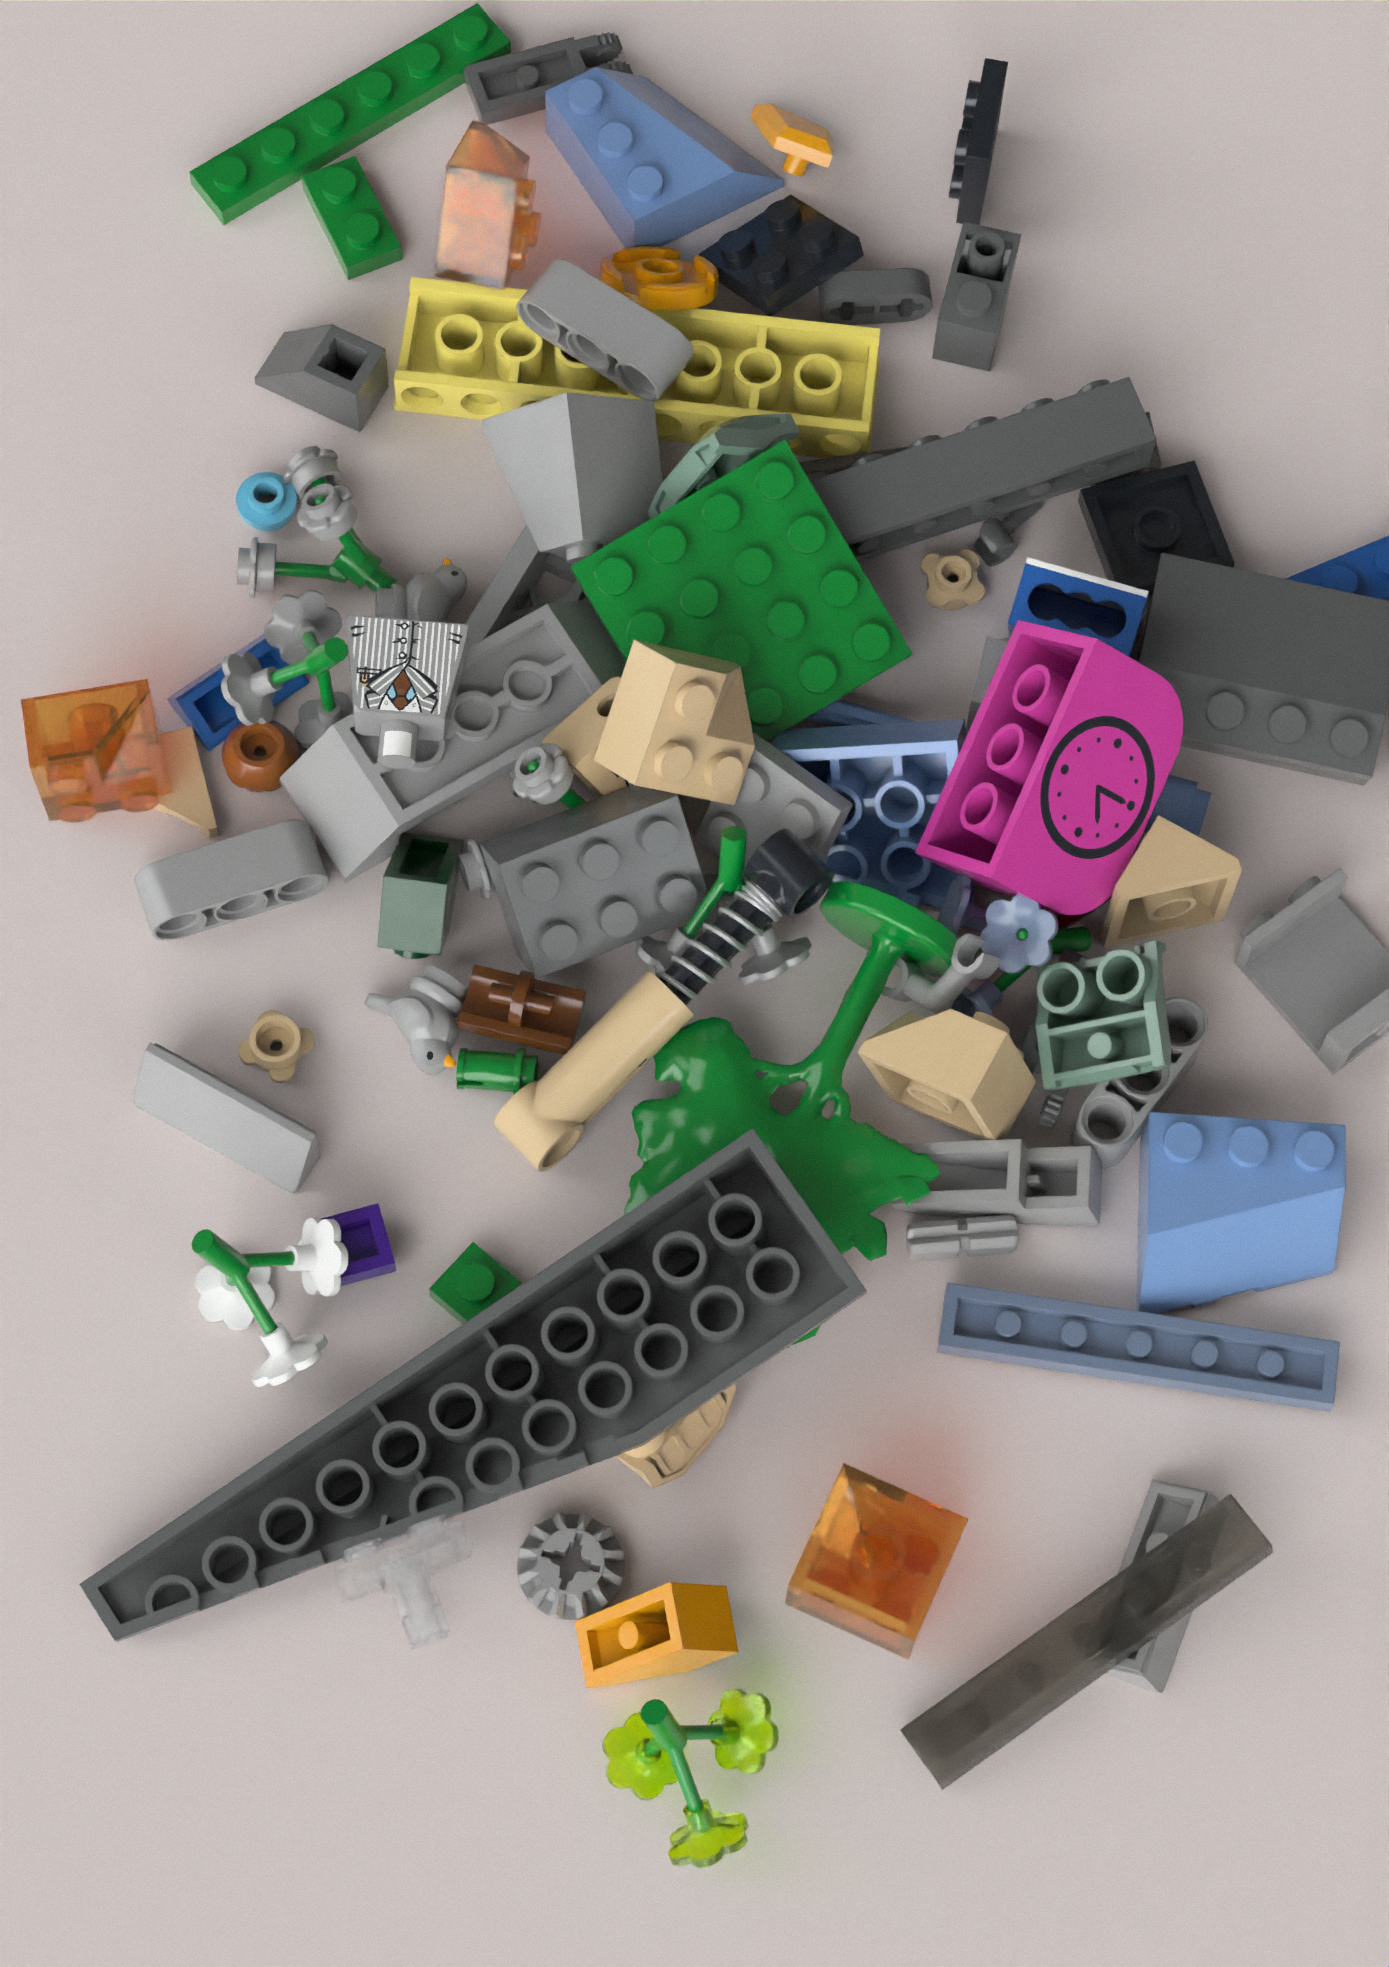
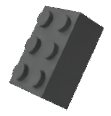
(595, 877)

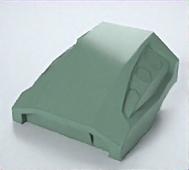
(720, 452)
(1102, 1017)

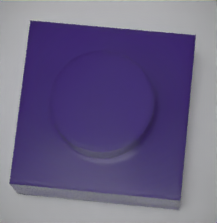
(366, 1244)

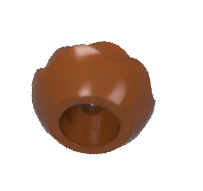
(257, 772)

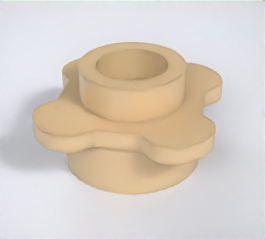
(950, 595)
(271, 1028)

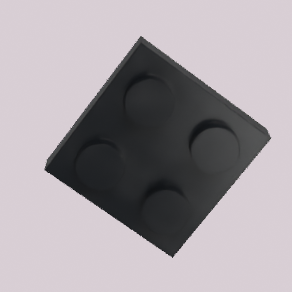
(977, 141)
(782, 254)
(1149, 516)

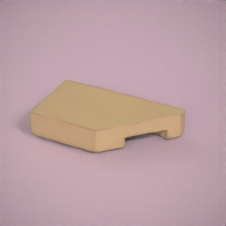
(189, 791)

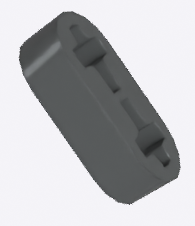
(875, 296)

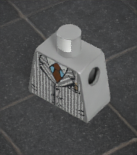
(404, 681)

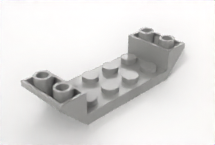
(507, 701)

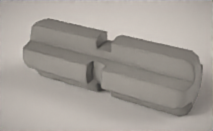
(977, 1236)

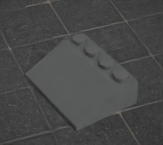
(1271, 667)

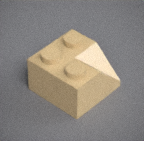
(679, 724)
(952, 1070)

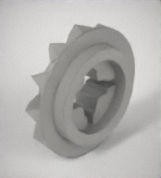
(587, 1591)

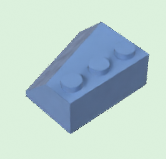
(649, 157)
(894, 784)
(1235, 1206)

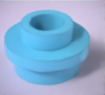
(271, 515)

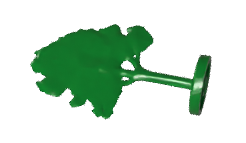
(833, 1163)

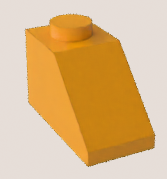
(657, 1634)

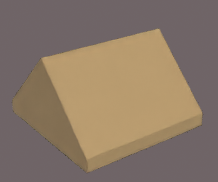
(1170, 886)

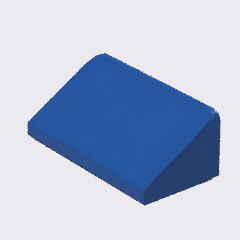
(205, 707)

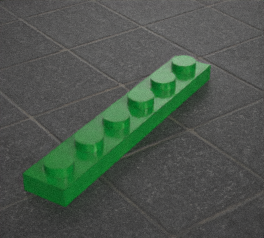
(347, 114)

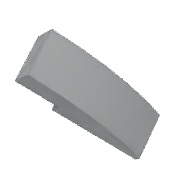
(1011, 1179)

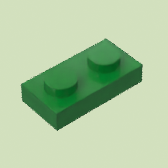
(351, 218)

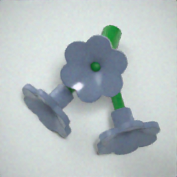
(1013, 932)

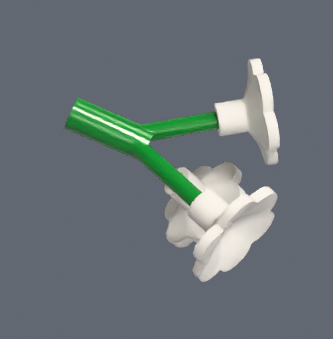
(239, 1291)

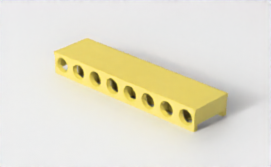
(478, 359)

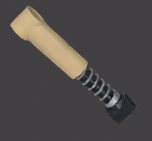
(551, 1113)

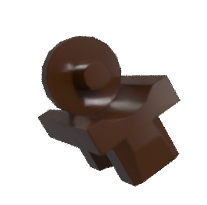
(522, 1009)

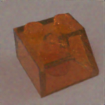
(486, 211)
(96, 750)
(875, 1561)

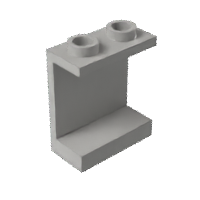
(1321, 971)

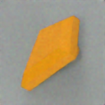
(795, 136)

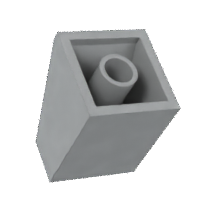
(579, 468)

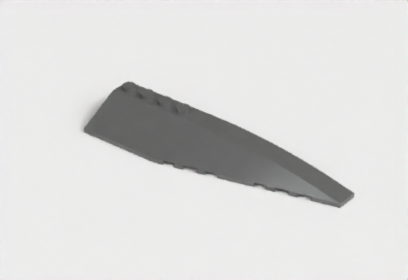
(522, 1393)

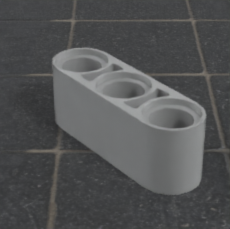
(605, 330)
(231, 880)
(1128, 1108)

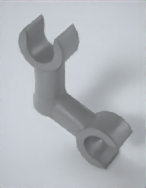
(942, 994)

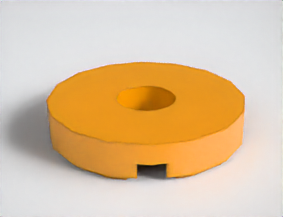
(660, 279)

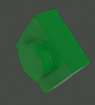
(472, 1284)

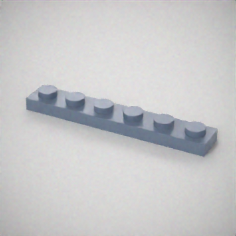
(1139, 1347)

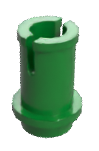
(495, 1070)

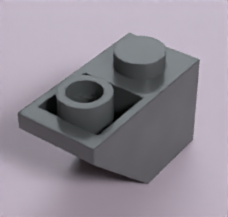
(976, 296)
(328, 373)

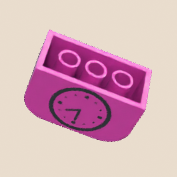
(1057, 771)

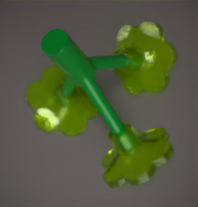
(651, 1755)

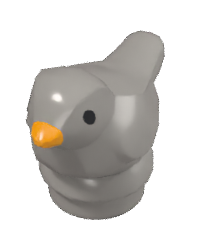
(425, 596)
(426, 1017)

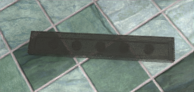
(1086, 1641)

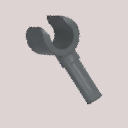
(995, 540)

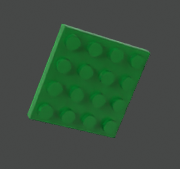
(752, 580)

